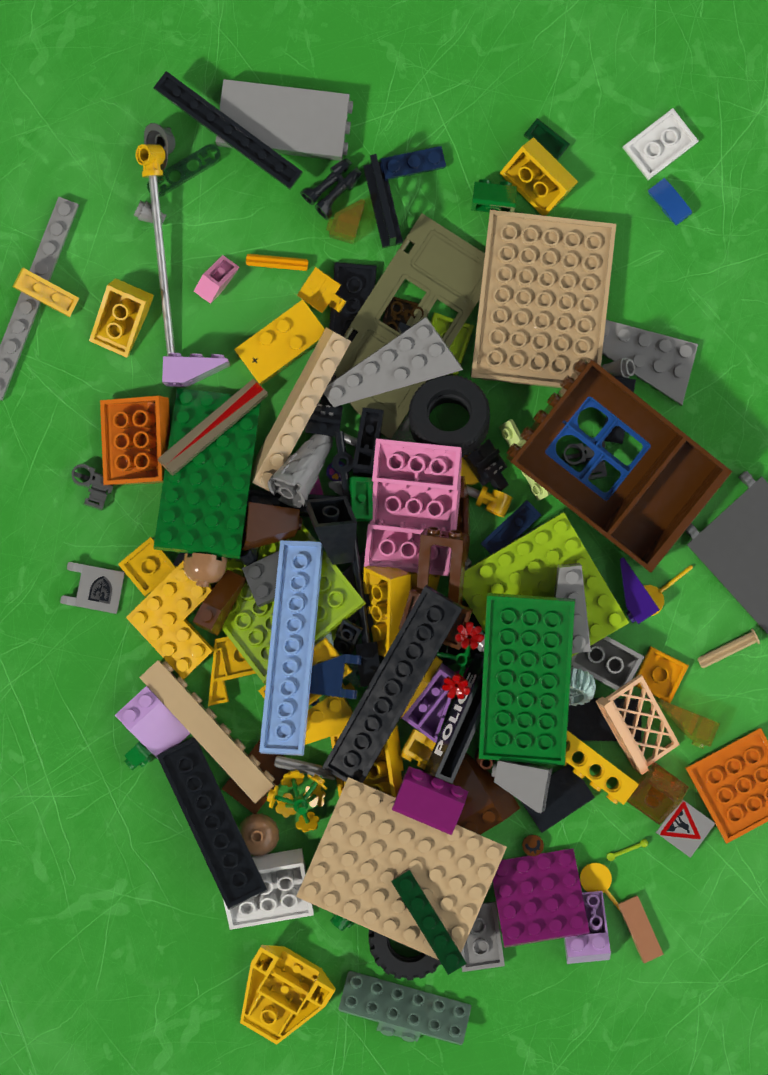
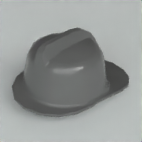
(163, 136)

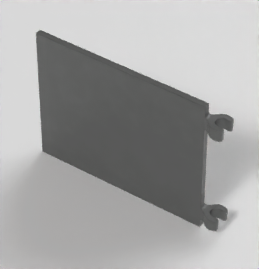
(737, 548)

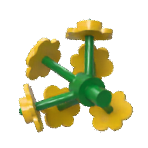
(289, 806)

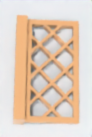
(621, 730)

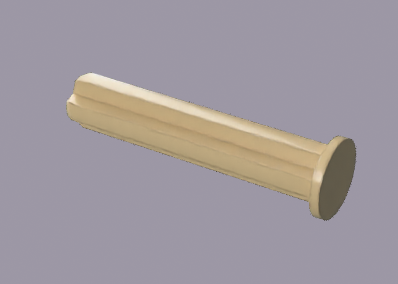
(728, 649)

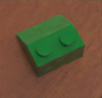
(493, 196)

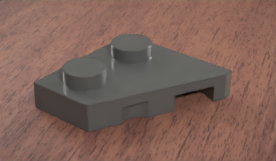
(262, 579)

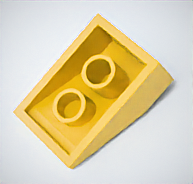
(120, 317)

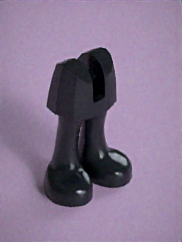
(324, 206)

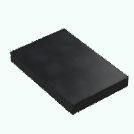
(565, 795)

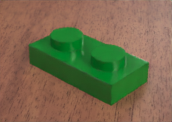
(361, 498)

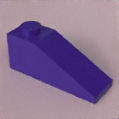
(637, 599)

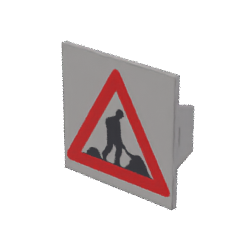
(685, 828)

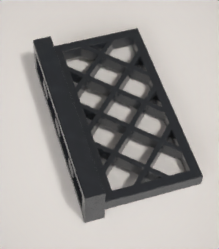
(382, 204)

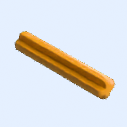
(277, 262)

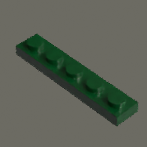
(428, 922)

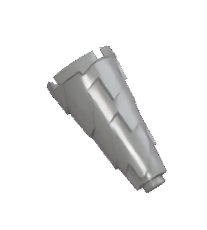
(300, 471)

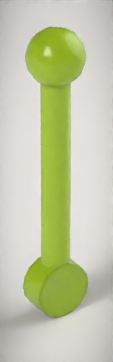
(611, 856)

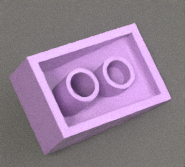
(152, 722)

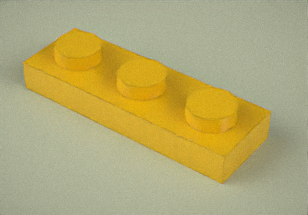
(45, 292)

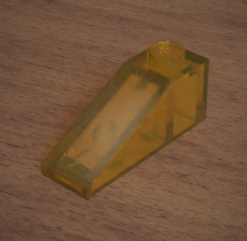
(692, 725)

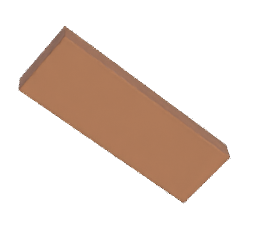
(640, 929)

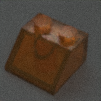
(658, 793)

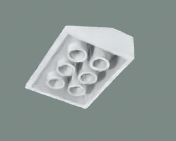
(283, 877)

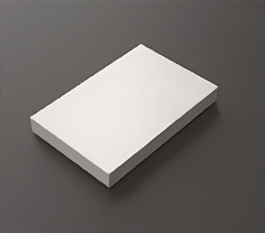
(660, 144)

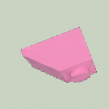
(216, 279)

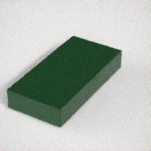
(547, 138)

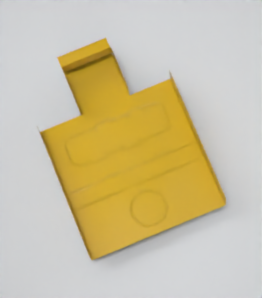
(321, 291)

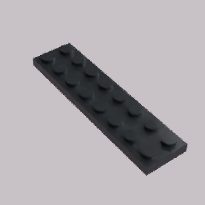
(212, 823)

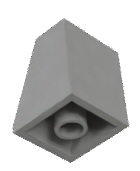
(524, 781)

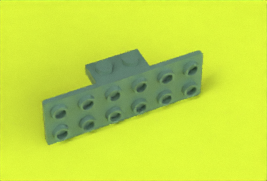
(404, 1010)

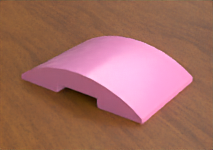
(412, 491)

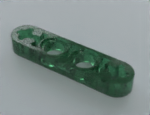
(186, 174)

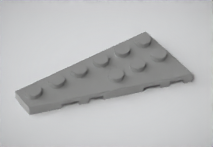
(657, 358)
(404, 361)

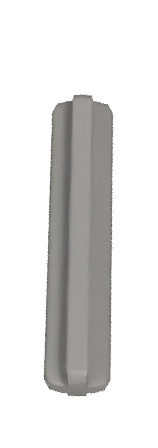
(302, 767)

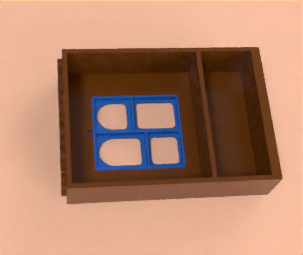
(655, 492)

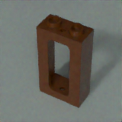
(458, 543)

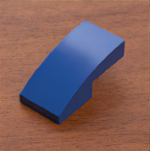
(670, 201)

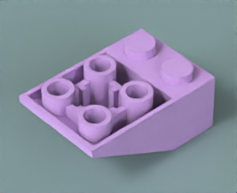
(186, 371)
(596, 944)

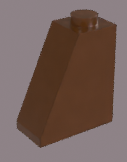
(269, 524)

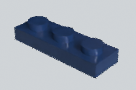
(412, 163)
(511, 527)

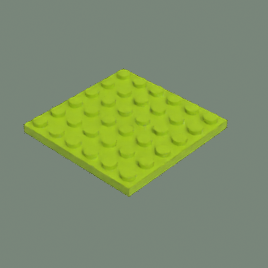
(530, 569)
(251, 626)

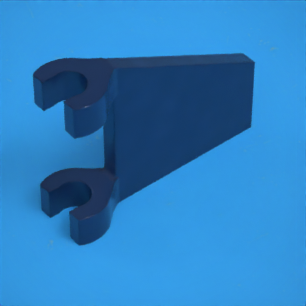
(328, 677)

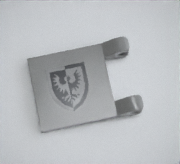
(97, 588)

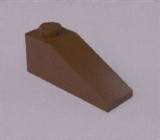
(219, 602)

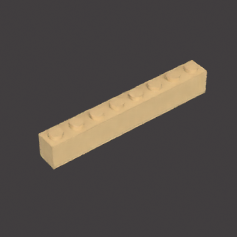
(299, 406)
(207, 731)

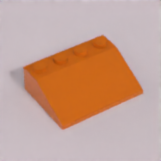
(133, 439)

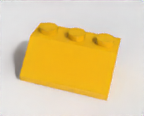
(538, 176)

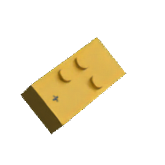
(280, 342)

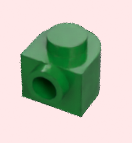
(137, 756)

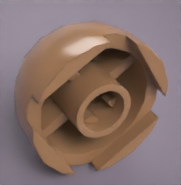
(204, 568)
(259, 833)

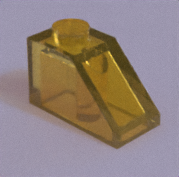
(346, 222)

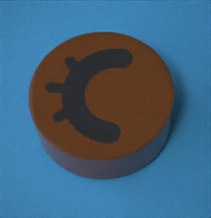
(532, 845)

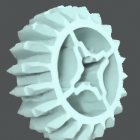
(581, 687)

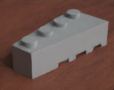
(570, 585)

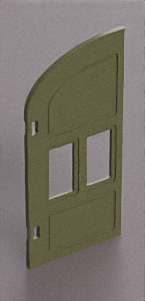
(441, 267)

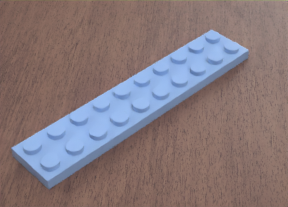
(291, 648)

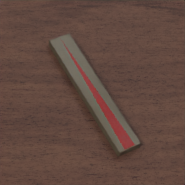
(212, 427)

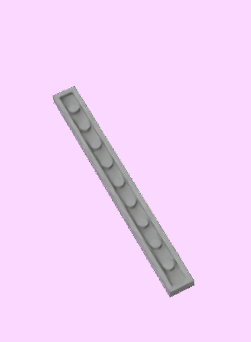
(26, 306)

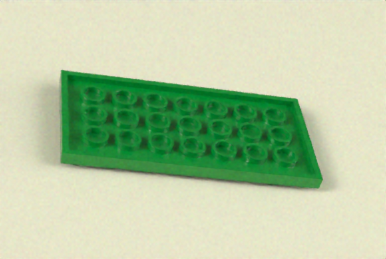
(207, 498)
(526, 678)

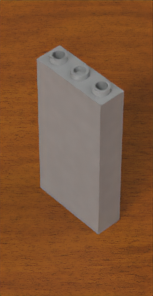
(290, 118)

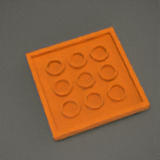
(735, 784)

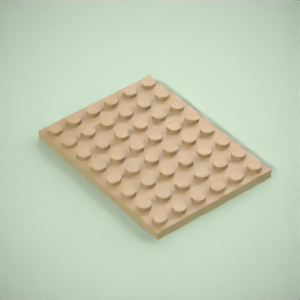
(541, 297)
(373, 844)

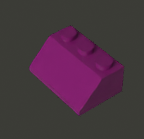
(430, 800)

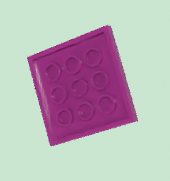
(539, 898)

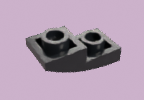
(347, 637)

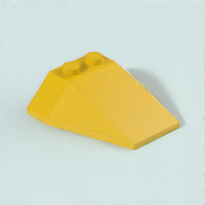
(283, 992)

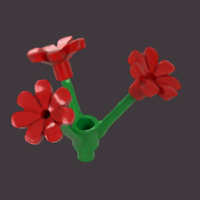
(468, 637)

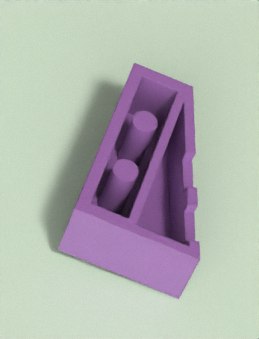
(431, 706)

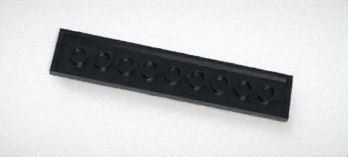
(393, 685)

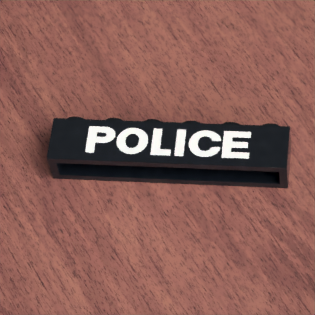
(458, 727)

